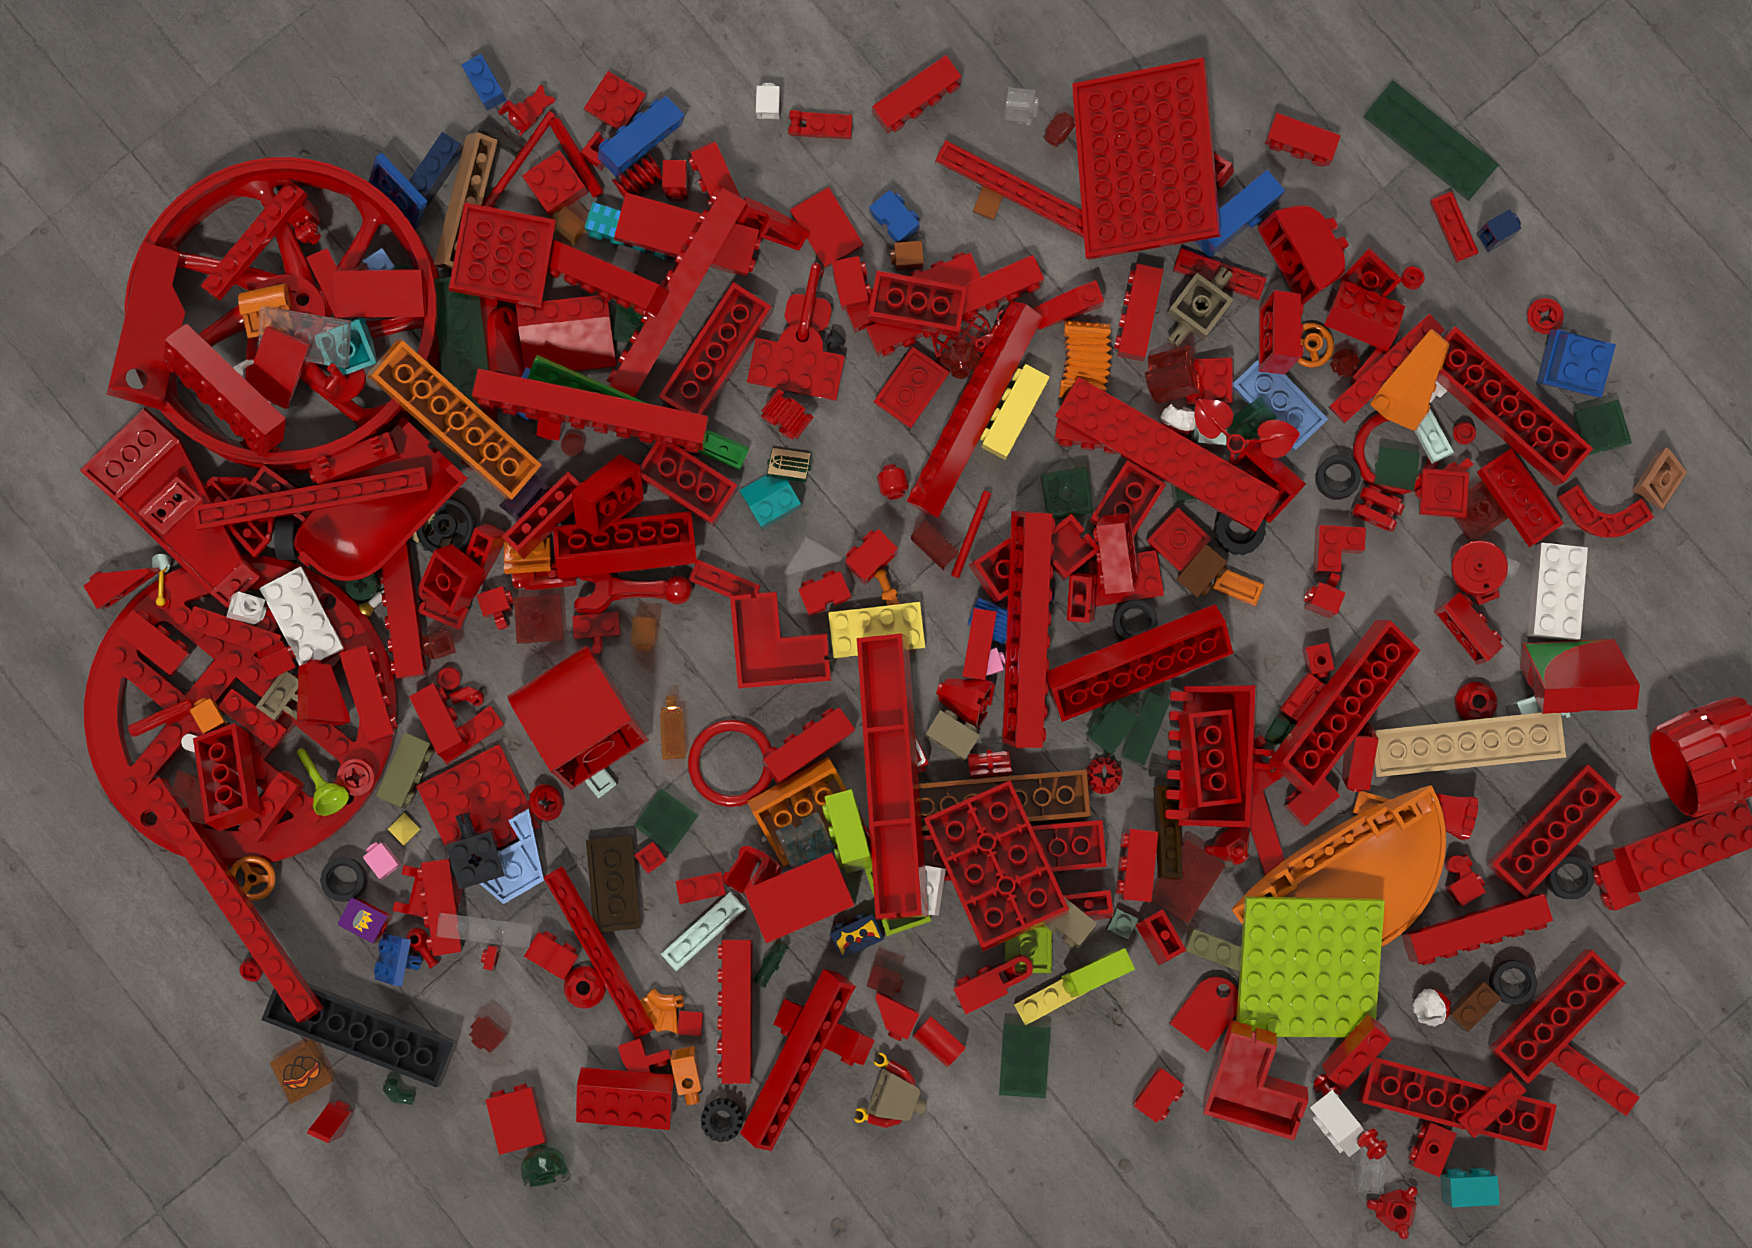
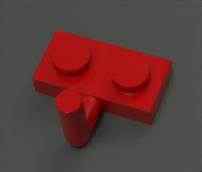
(596, 627)

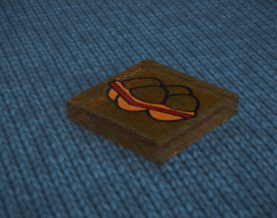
(301, 1072)

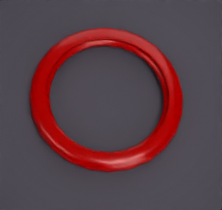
(1359, 456)
(694, 757)

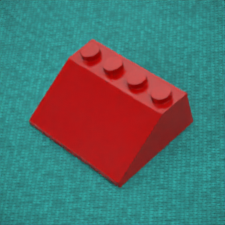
(568, 332)

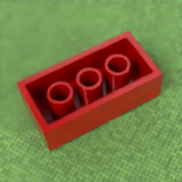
(917, 303)
(688, 482)
(1209, 758)
(227, 777)
(625, 1098)

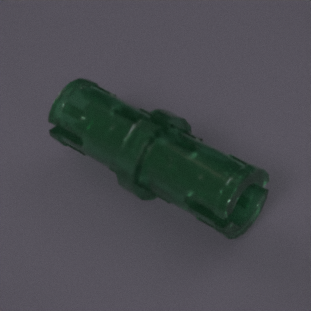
(770, 963)

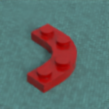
(1601, 524)

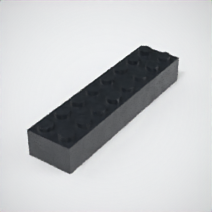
(369, 1035)

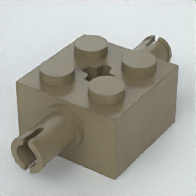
(1185, 307)

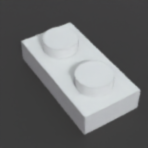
(934, 888)

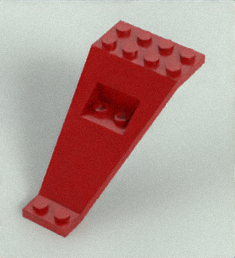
(142, 473)

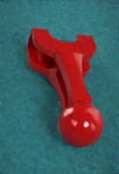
(608, 589)

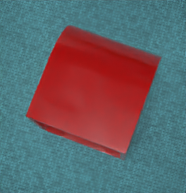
(577, 718)

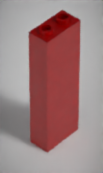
(667, 227)

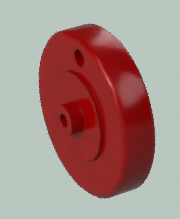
(1479, 568)

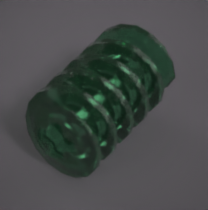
(372, 589)

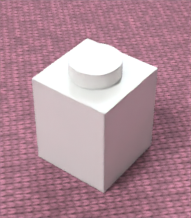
(768, 101)

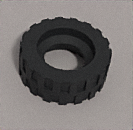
(1235, 546)

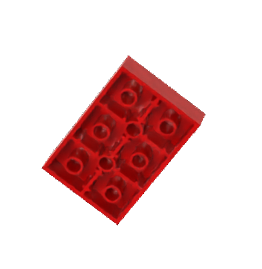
(996, 865)

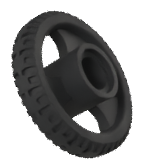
(466, 528)

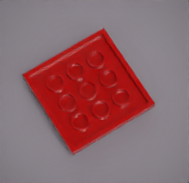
(502, 255)
(478, 786)

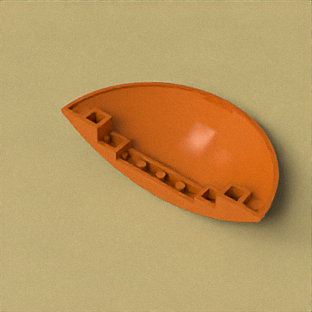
(1379, 854)

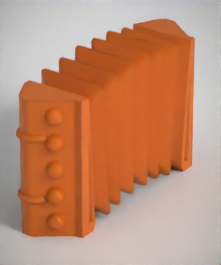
(1086, 354)

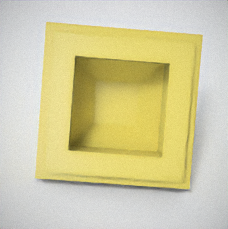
(404, 829)

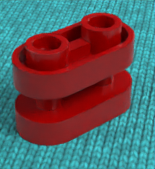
(1391, 505)

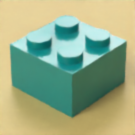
(1469, 1188)

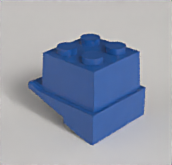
(1576, 363)

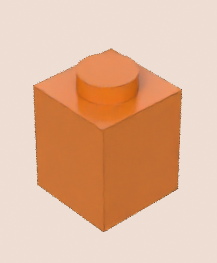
(208, 715)

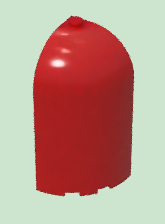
(363, 536)

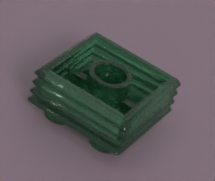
(1077, 482)

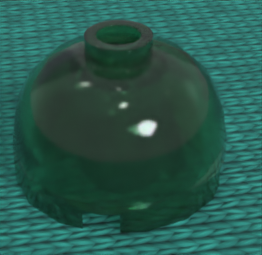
(543, 1165)

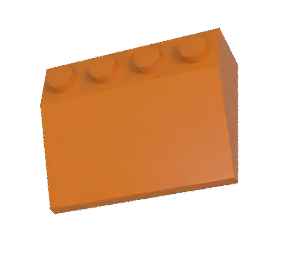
(795, 800)

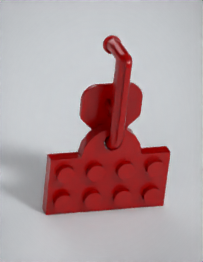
(796, 364)

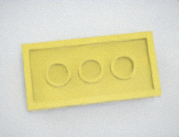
(875, 621)

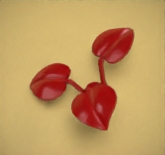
(1215, 416)

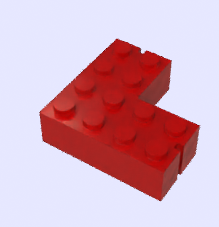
(764, 655)
(1243, 1090)

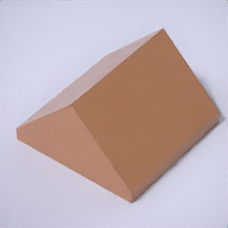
(1660, 478)

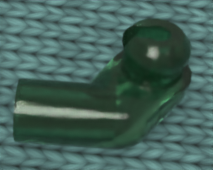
(395, 1095)

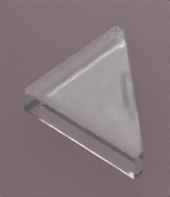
(811, 556)

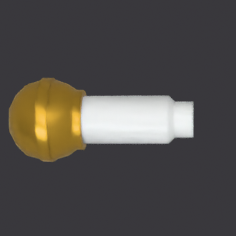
(368, 607)

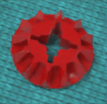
(1555, 315)
(1112, 768)
(352, 786)
(550, 795)

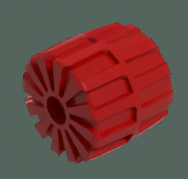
(1706, 756)

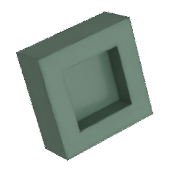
(1122, 924)

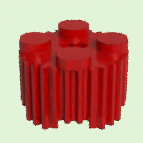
(786, 414)

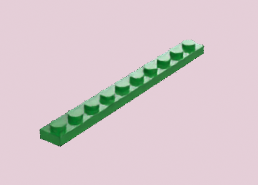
(716, 446)

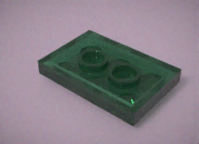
(1024, 1061)

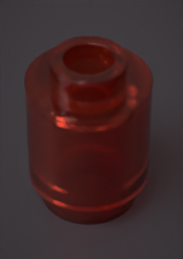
(1059, 129)

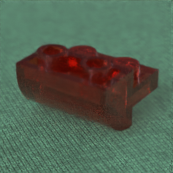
(1172, 374)

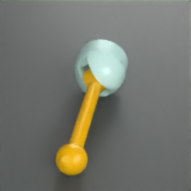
(162, 562)

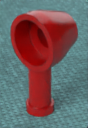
(421, 946)

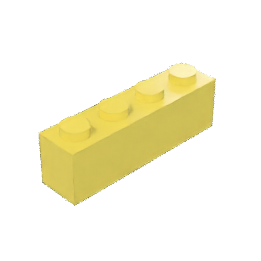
(1015, 411)

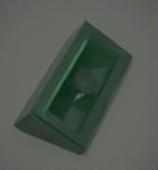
(1250, 418)

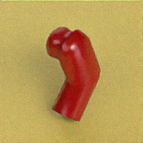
(469, 694)

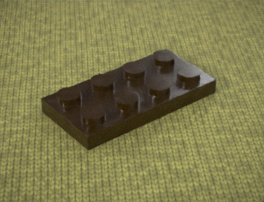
(613, 883)

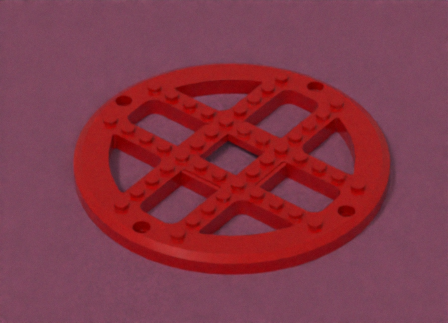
(119, 660)

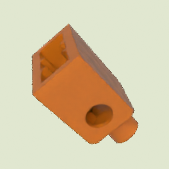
(686, 1065)

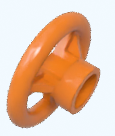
(1317, 339)
(258, 872)

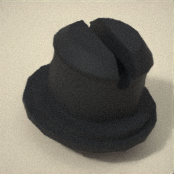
(835, 340)

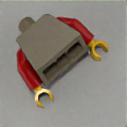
(893, 1097)

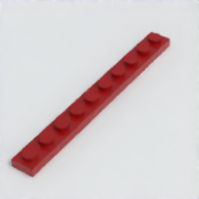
(310, 498)

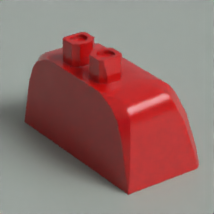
(1305, 248)

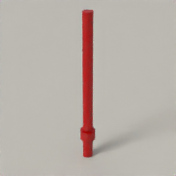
(518, 161)

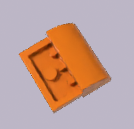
(251, 301)

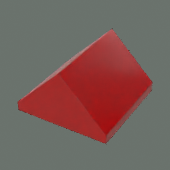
(1372, 274)

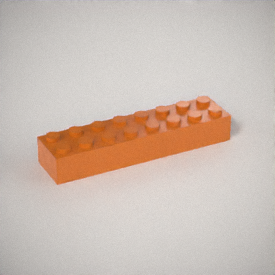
(454, 419)

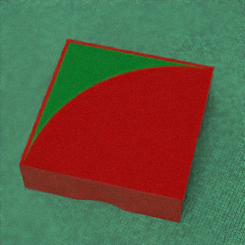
(1579, 676)

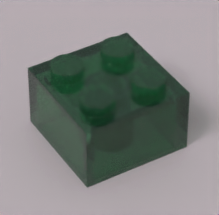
(1112, 728)

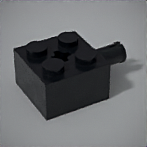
(479, 843)

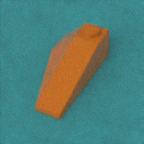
(1409, 389)

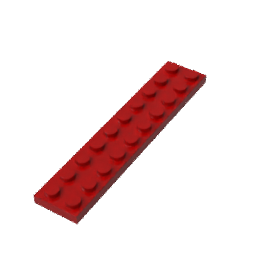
(1167, 454)

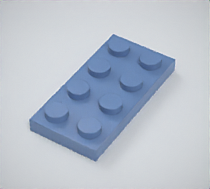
(1283, 398)

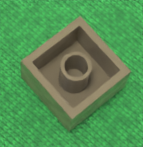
(952, 735)

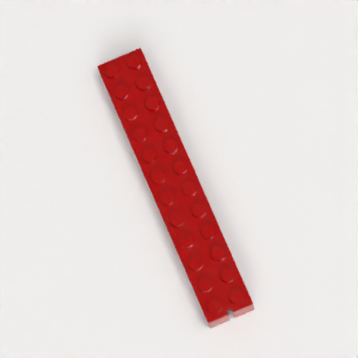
(892, 777)

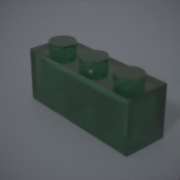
(1145, 729)

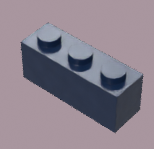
(436, 166)

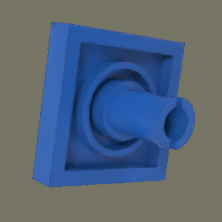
(394, 959)

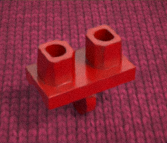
(989, 764)

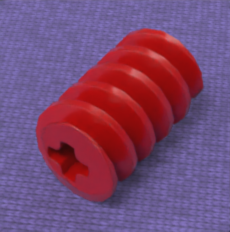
(639, 177)

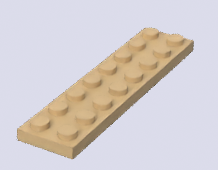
(1470, 744)

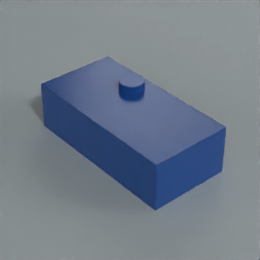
(1244, 211)

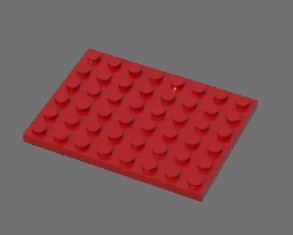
(1146, 159)

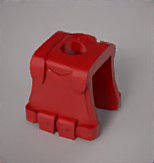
(1459, 814)
(740, 873)

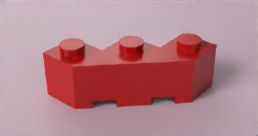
(846, 1042)

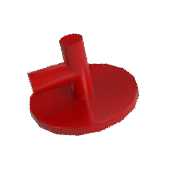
(341, 387)

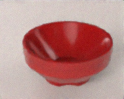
(1464, 704)
(596, 992)

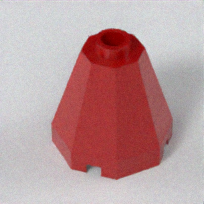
(967, 698)

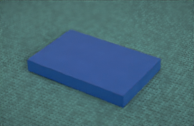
(398, 189)

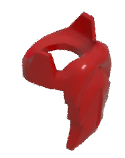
(524, 114)

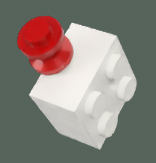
(1339, 1123)

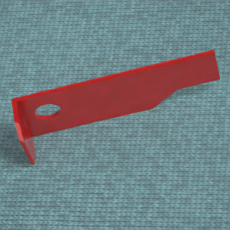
(149, 319)

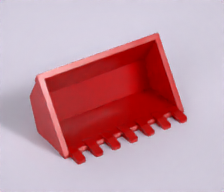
(1243, 705)

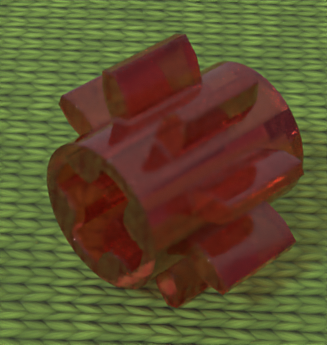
(1345, 362)

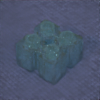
(805, 841)

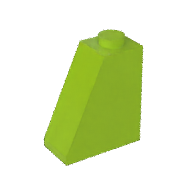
(1097, 972)

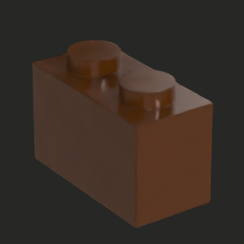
(1202, 571)
(1473, 1006)

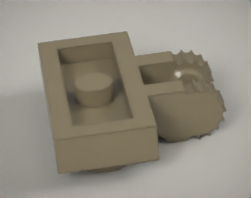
(279, 696)

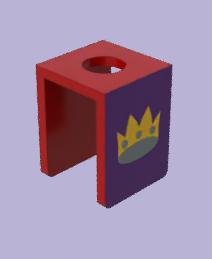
(364, 920)

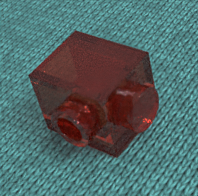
(438, 644)
(885, 980)
(487, 1034)

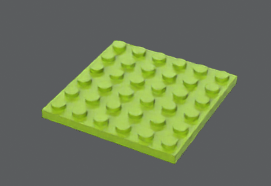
(1309, 964)

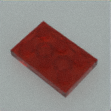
(1185, 895)

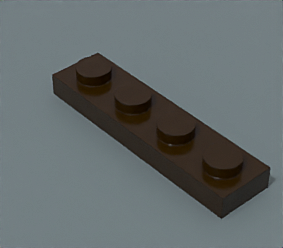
(1169, 837)

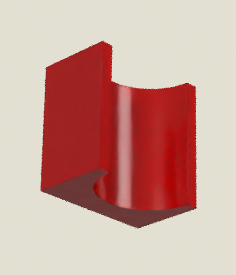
(799, 897)

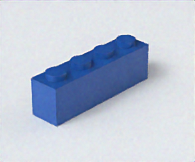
(640, 136)

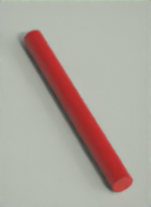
(971, 533)

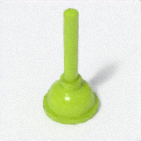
(328, 796)

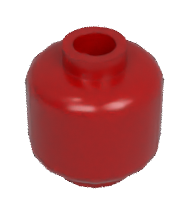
(892, 482)

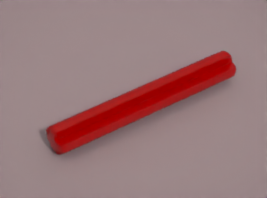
(576, 157)

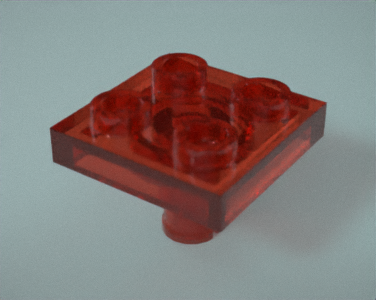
(1482, 513)
(538, 619)

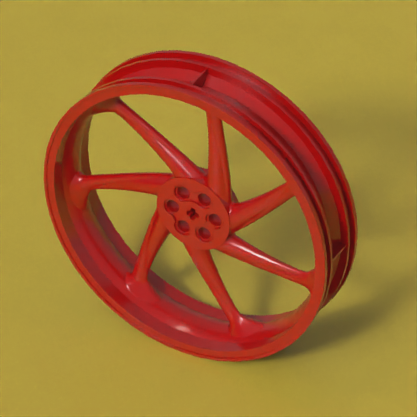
(257, 181)

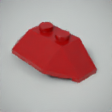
(253, 534)

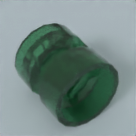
(1278, 730)

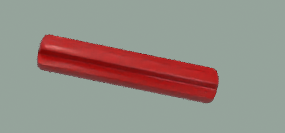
(160, 717)

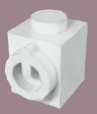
(246, 608)

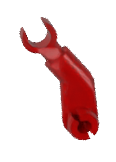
(981, 343)

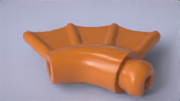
(662, 1010)

